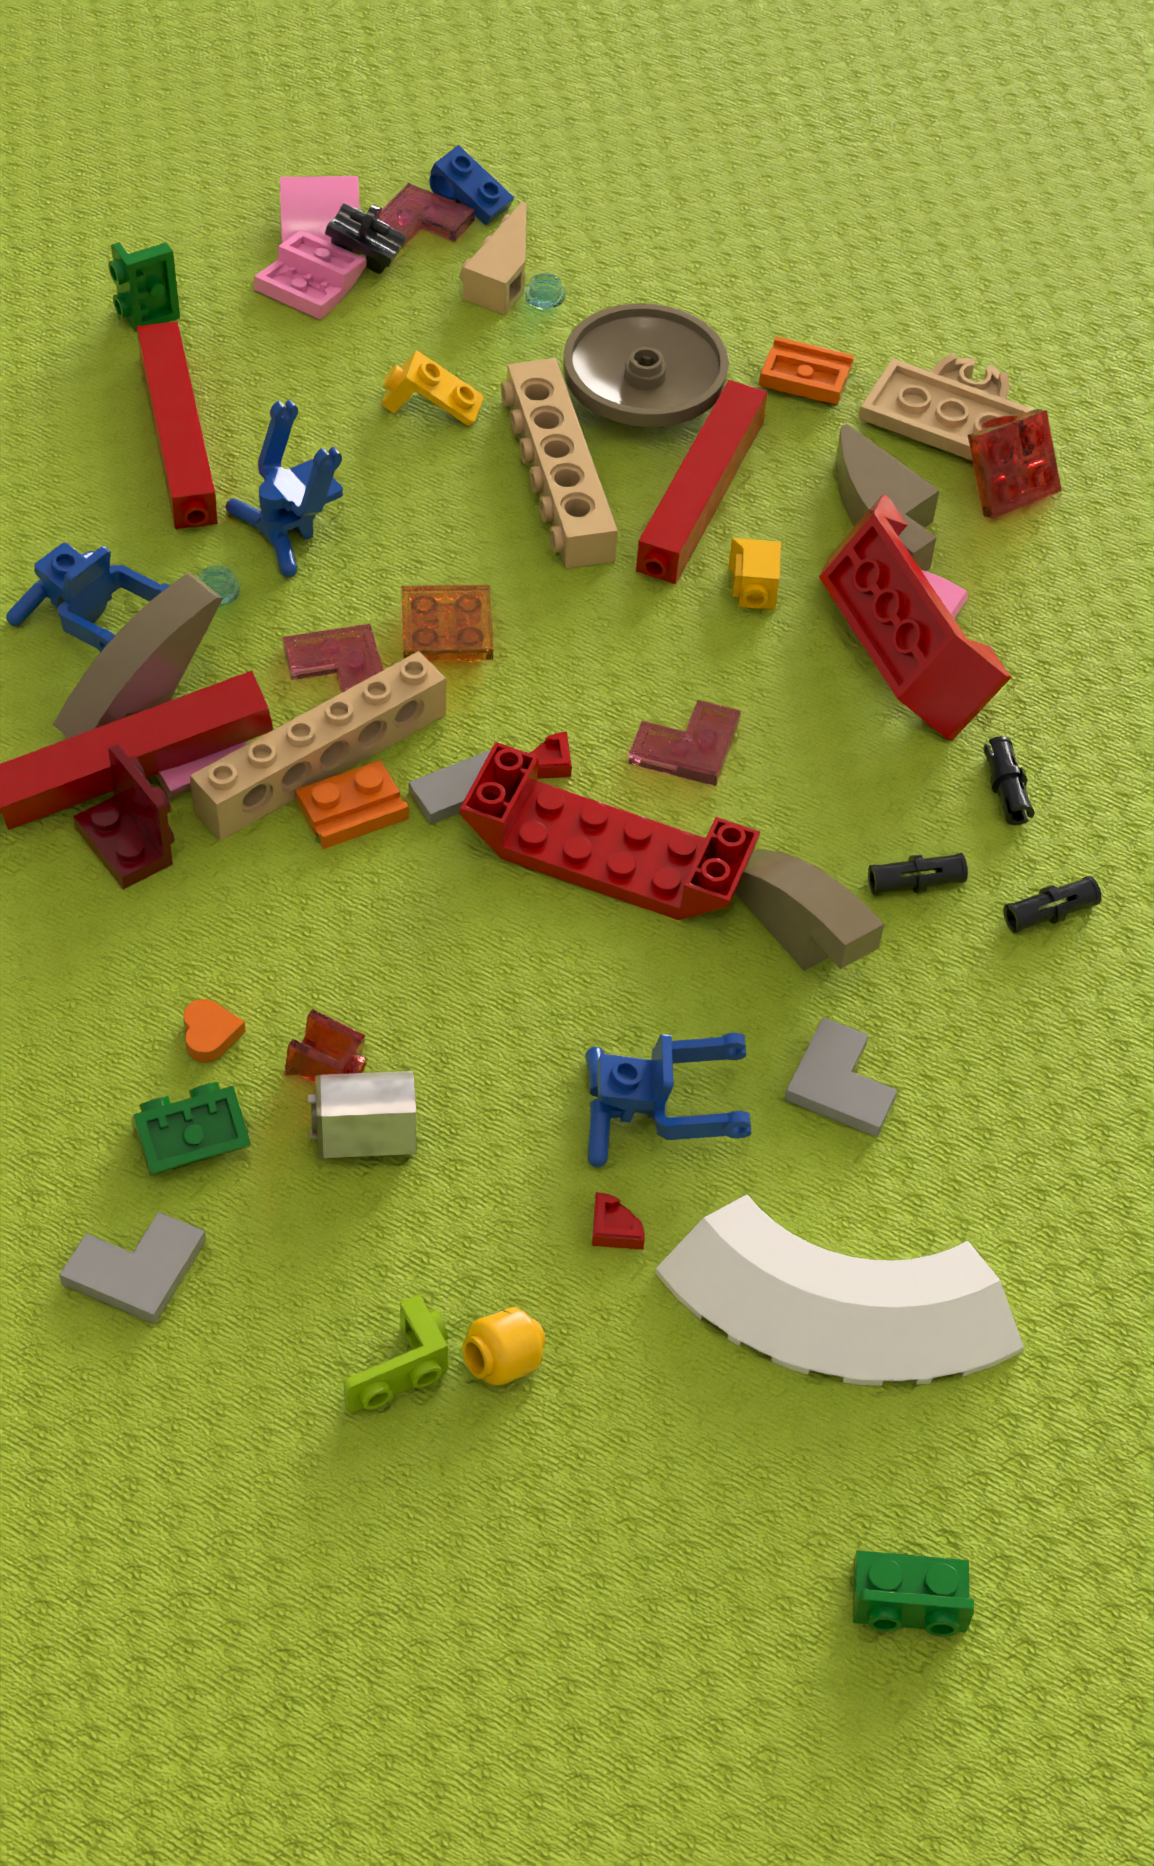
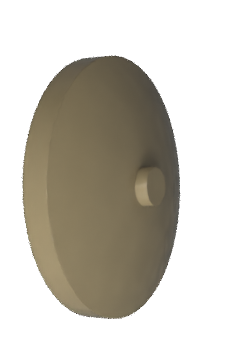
(645, 365)

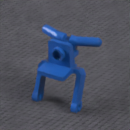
(290, 495)
(80, 590)
(644, 1085)

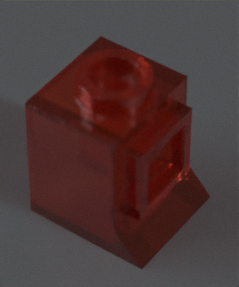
(326, 1049)

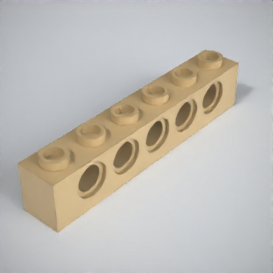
(559, 464)
(318, 745)

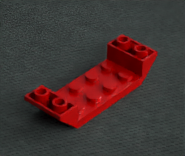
(908, 625)
(603, 844)

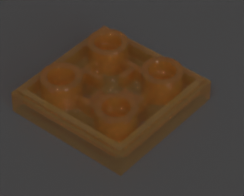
(447, 622)

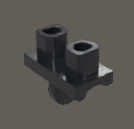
(366, 234)

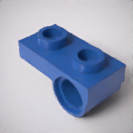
(464, 179)

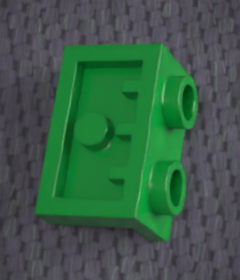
(145, 285)
(191, 1128)
(911, 1593)

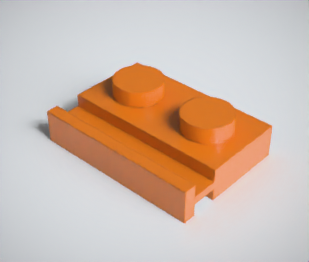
(806, 370)
(352, 804)

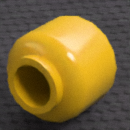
(503, 1346)

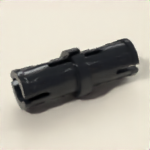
(1008, 780)
(947, 870)
(1027, 912)

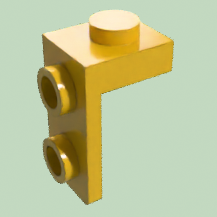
(433, 383)

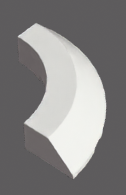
(840, 1310)

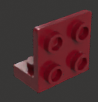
(131, 827)

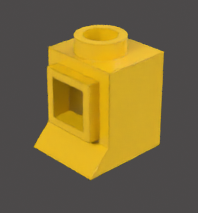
(755, 572)

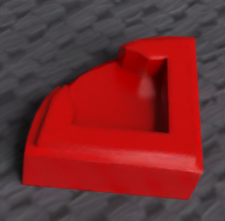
(554, 757)
(615, 1224)

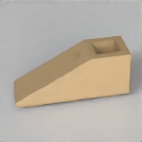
(497, 270)

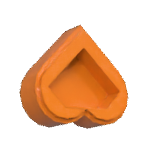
(210, 1030)

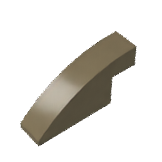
(868, 472)
(143, 659)
(808, 910)

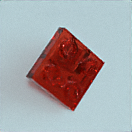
(1014, 462)

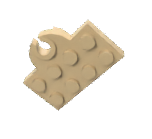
(940, 403)

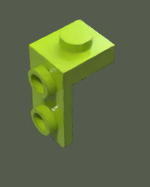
(416, 1368)

